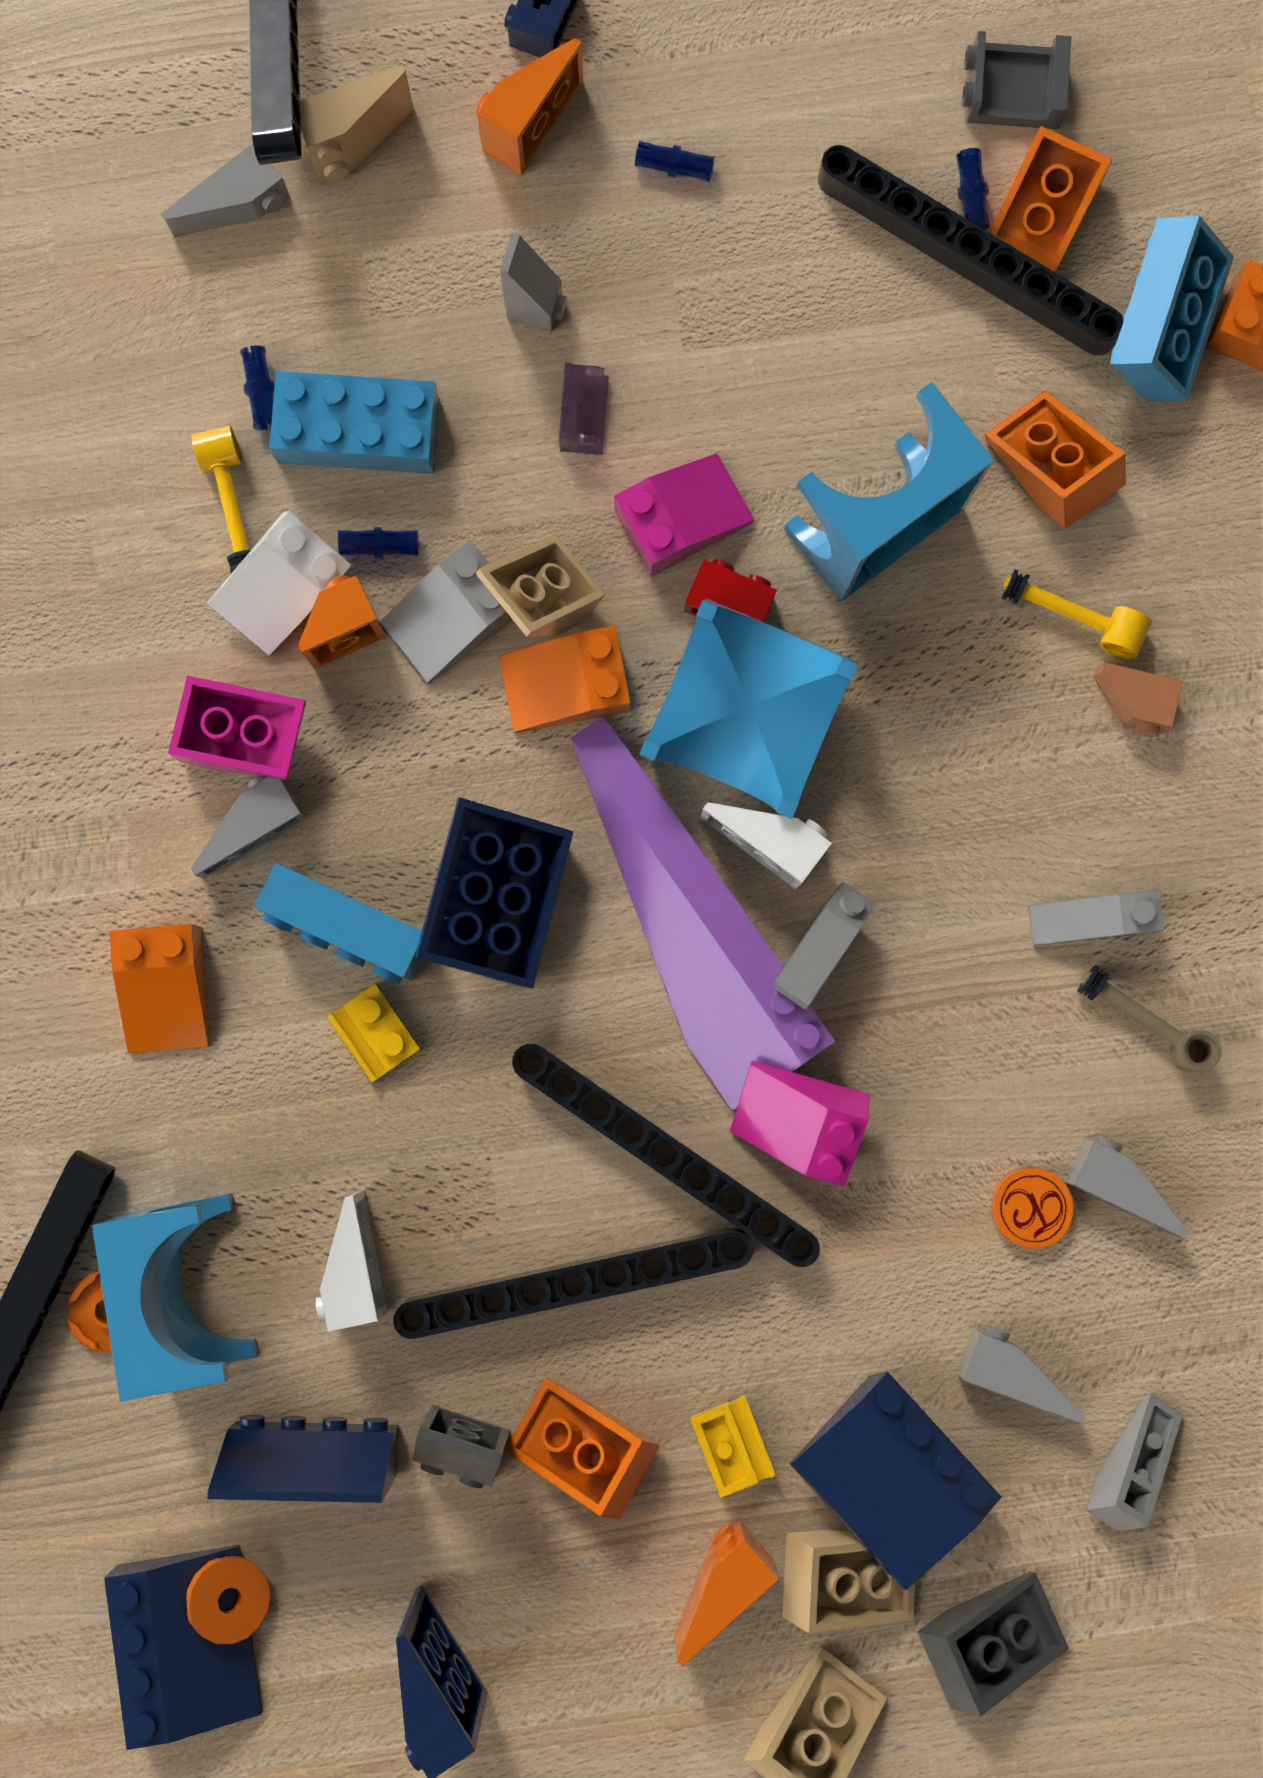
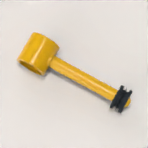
(217, 453)
(1121, 634)

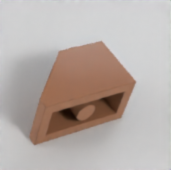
(1140, 697)

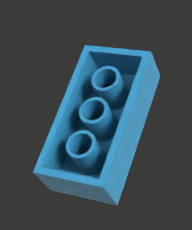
(1172, 309)
(354, 422)
(337, 919)

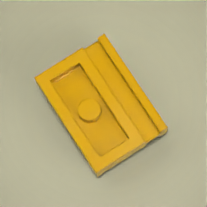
(374, 1032)
(732, 1446)

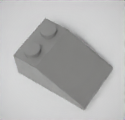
(446, 614)

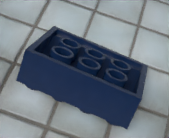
(494, 894)
(306, 1460)
(895, 1479)
(166, 1672)
(438, 1690)

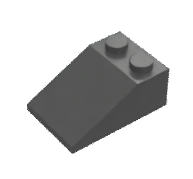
(460, 1446)
(993, 1644)

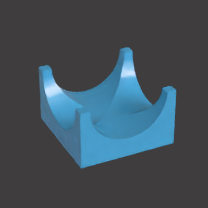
(874, 532)
(749, 706)
(151, 1328)

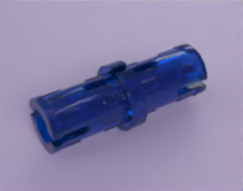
(674, 161)
(972, 187)
(258, 386)
(378, 542)

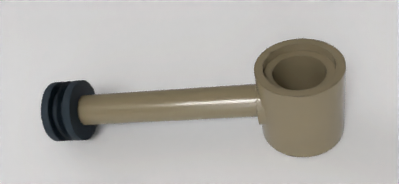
(1096, 984)

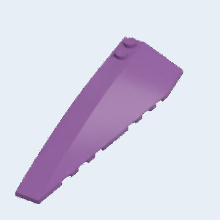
(698, 933)

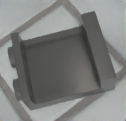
(1017, 83)

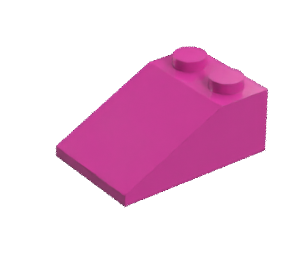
(681, 512)
(236, 729)
(802, 1121)

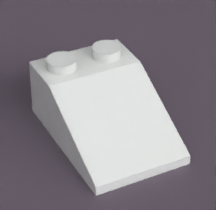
(277, 582)
(775, 841)
(352, 1278)

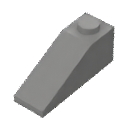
(231, 195)
(530, 287)
(253, 820)
(1096, 917)
(823, 945)
(1120, 1182)
(1005, 1369)
(1136, 1466)

